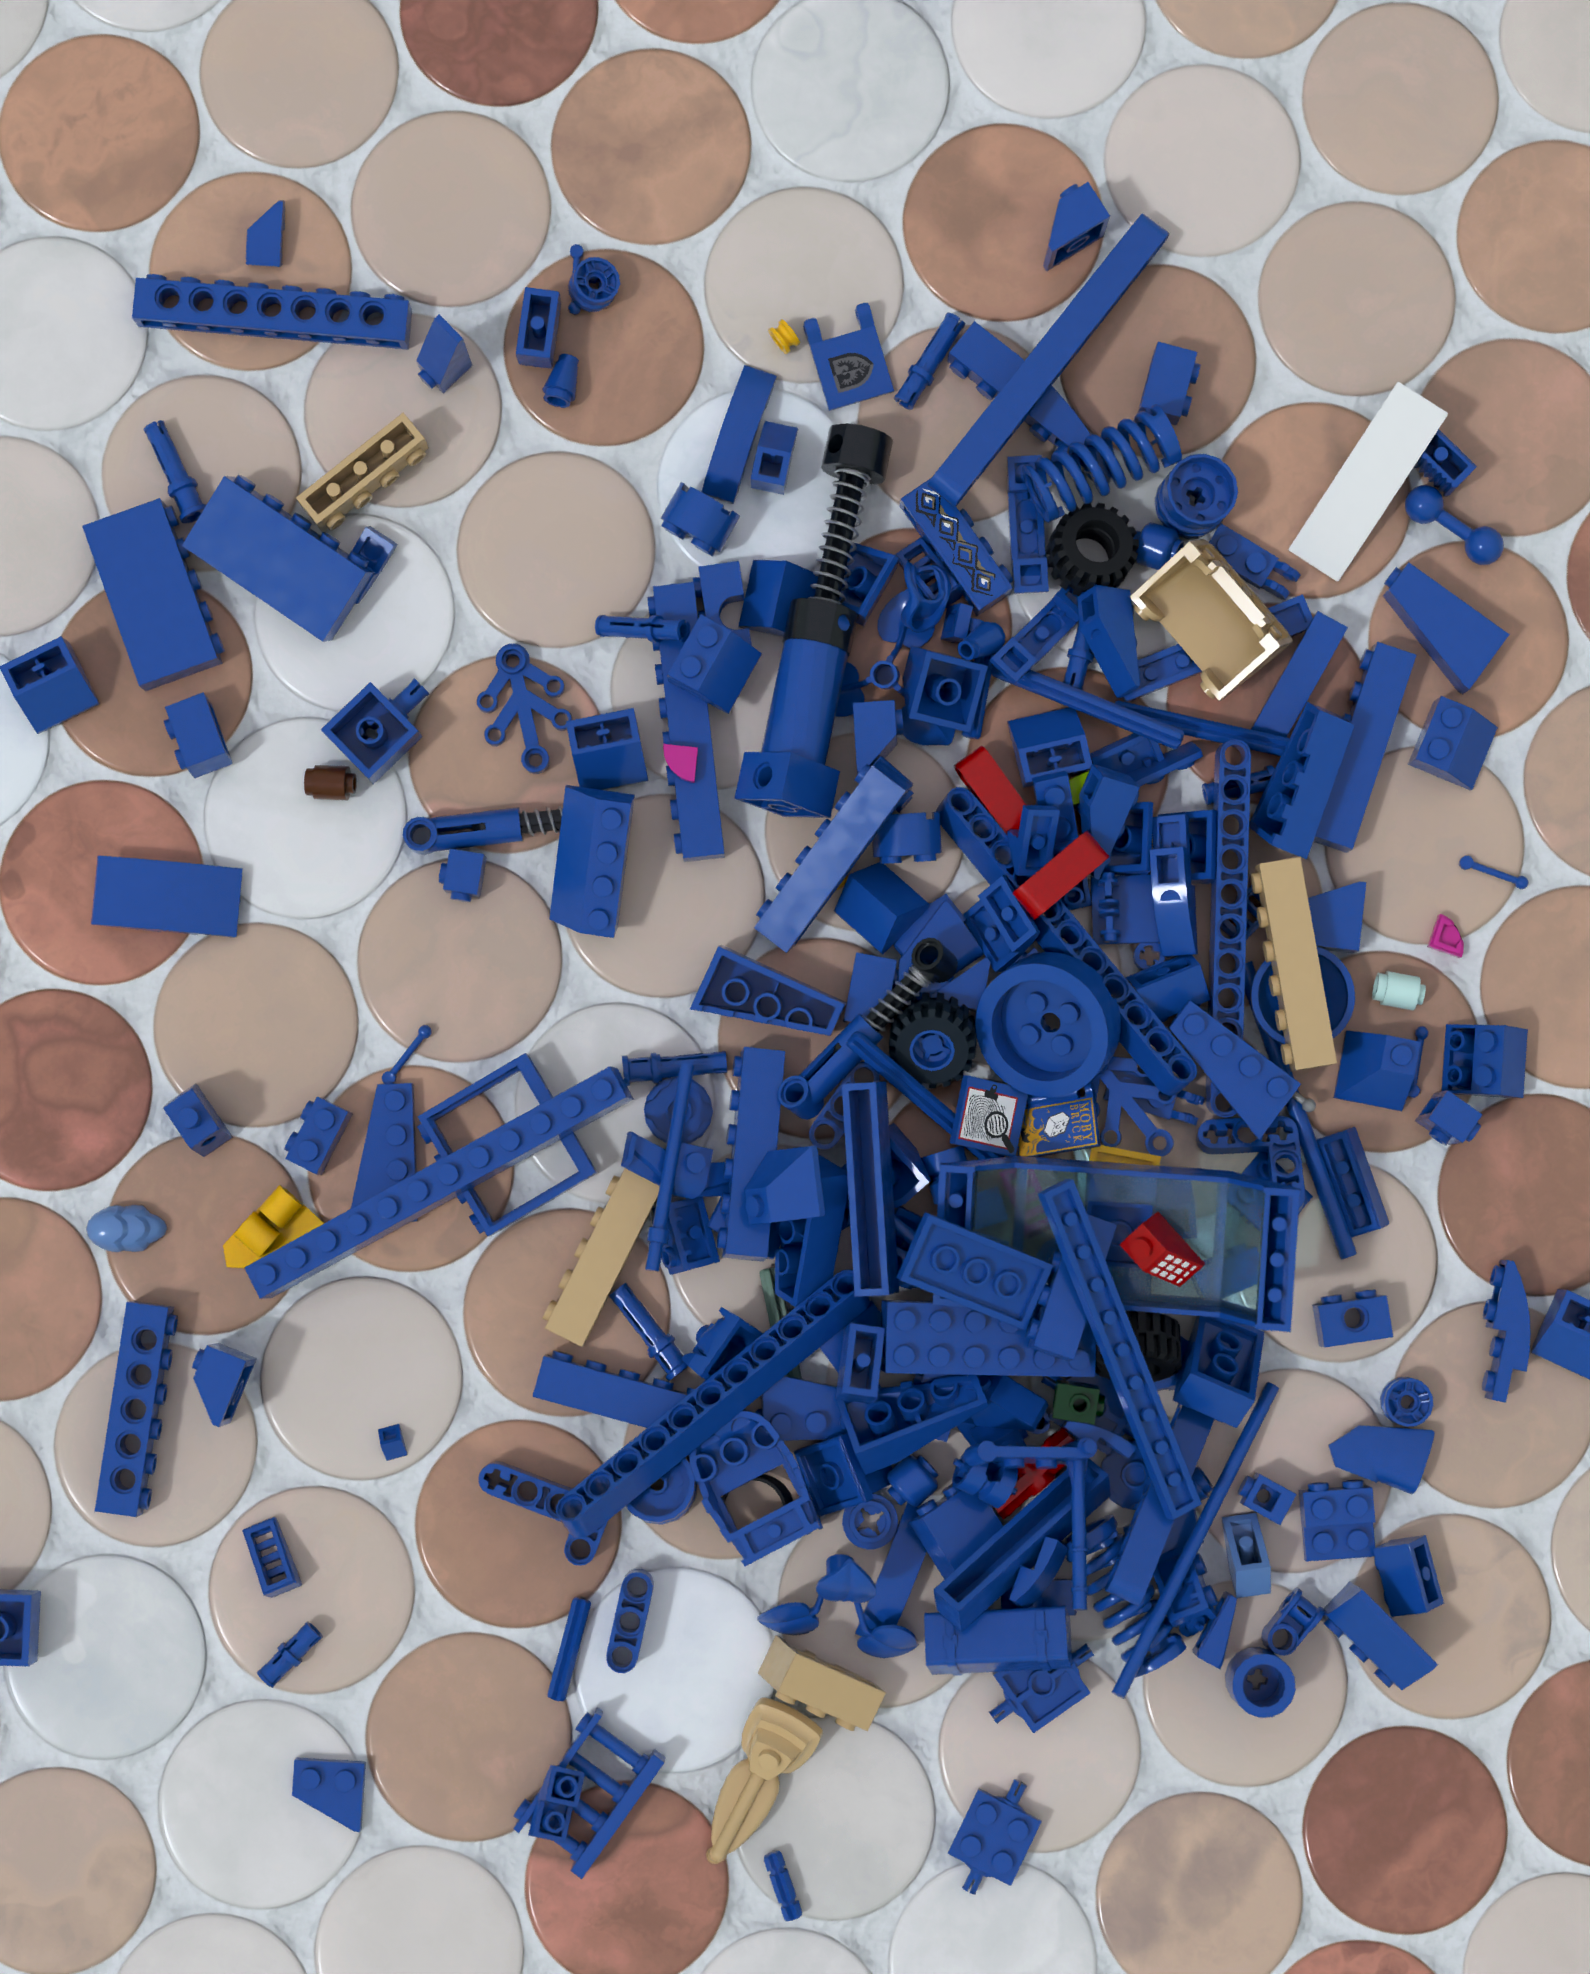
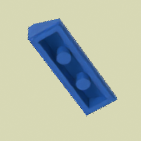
(1353, 1182)

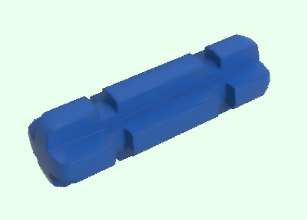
(782, 1885)

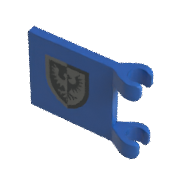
(850, 364)

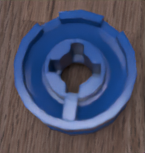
(592, 271)
(1418, 1409)

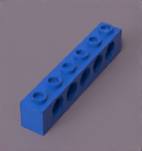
(112, 1494)

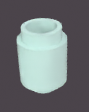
(1398, 990)

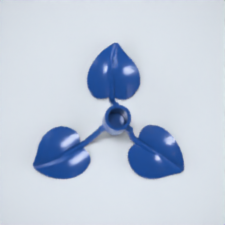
(886, 674)
(842, 1582)

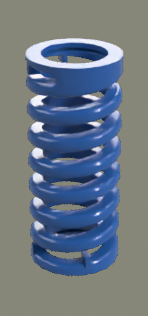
(1152, 417)
(1166, 1645)

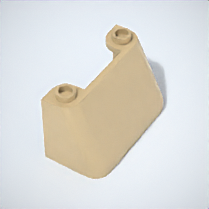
(1212, 617)

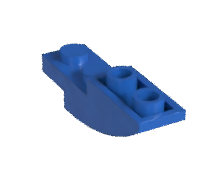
(1055, 791)
(1172, 886)
(1510, 1315)

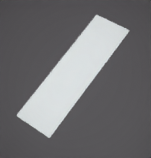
(1368, 481)

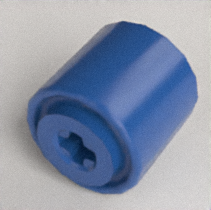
(1272, 1695)

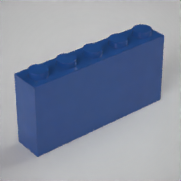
(278, 557)
(154, 594)

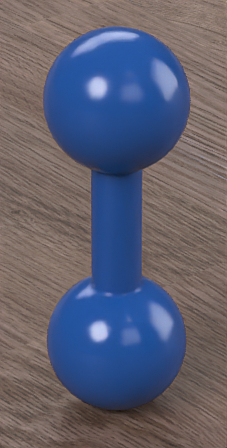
(1426, 505)

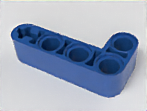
(540, 1504)

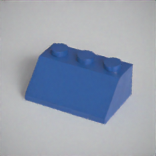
(1377, 1638)

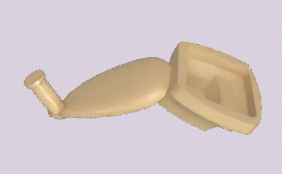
(776, 1743)

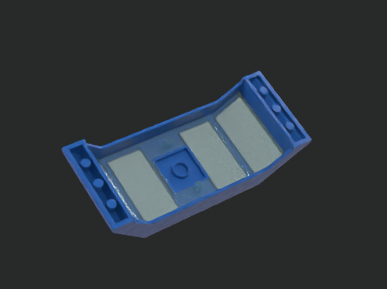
(1229, 1219)

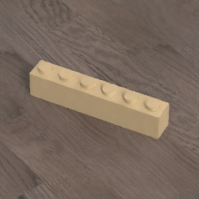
(1294, 964)
(601, 1257)

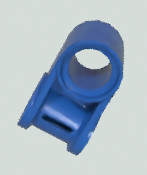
(1292, 1621)

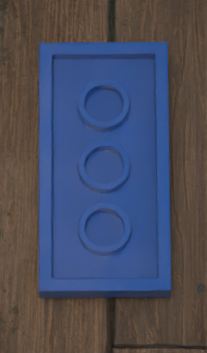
(974, 1271)

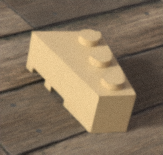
(821, 1686)

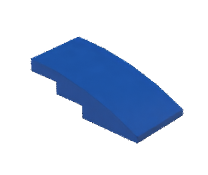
(166, 896)

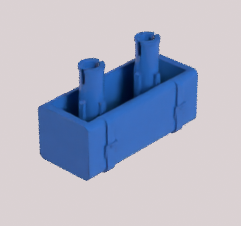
(1000, 1641)

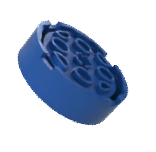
(1020, 1041)

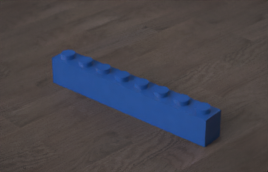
(688, 725)

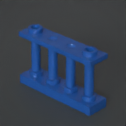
(623, 1795)

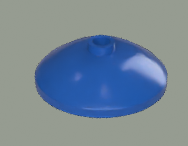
(1337, 987)

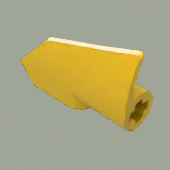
(269, 1228)

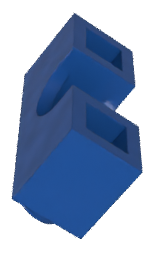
(720, 586)

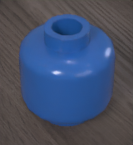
(1157, 545)
(912, 1481)

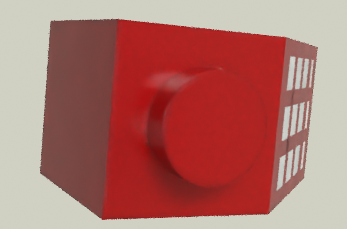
(1162, 1251)

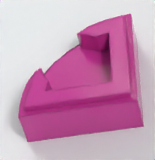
(682, 761)
(1446, 937)

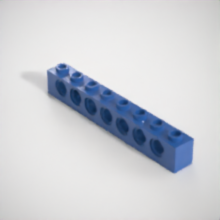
(155, 289)

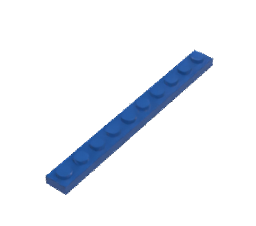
(1119, 1348)

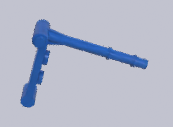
(1075, 1457)

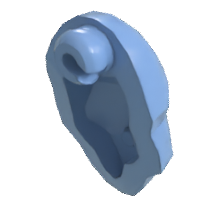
(125, 1228)

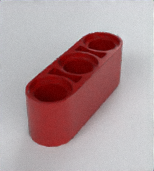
(991, 788)
(1060, 874)

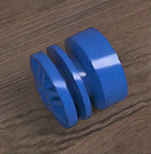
(1210, 484)

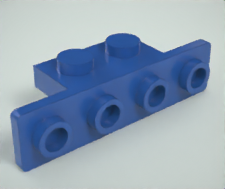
(1144, 759)

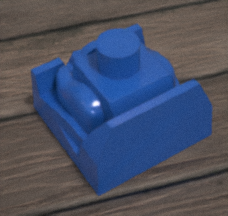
(720, 1343)

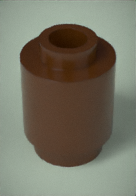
(330, 782)

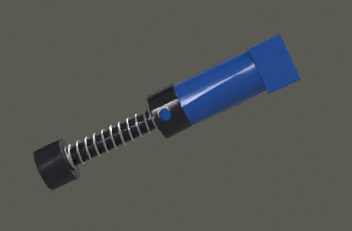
(818, 638)

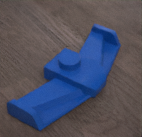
(694, 1171)

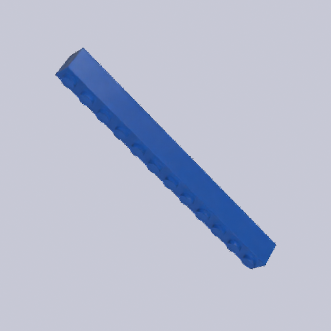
(439, 1183)

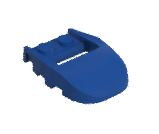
(737, 1455)

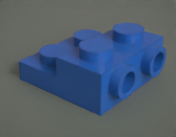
(1337, 1521)

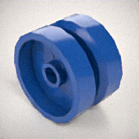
(671, 1501)

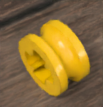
(784, 336)

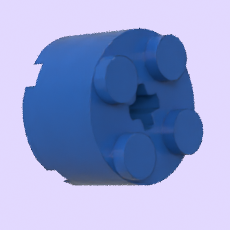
(700, 518)
(908, 836)

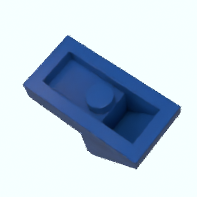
(1034, 840)

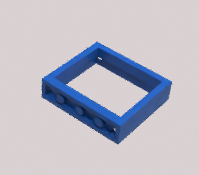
(431, 1133)

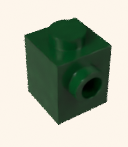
(1077, 1402)

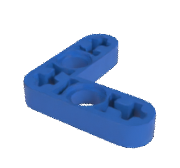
(1273, 1146)

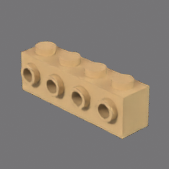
(363, 472)

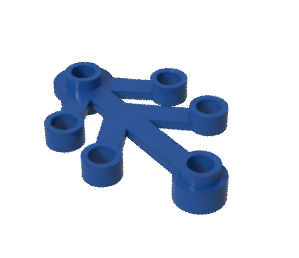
(522, 702)
(1122, 1095)

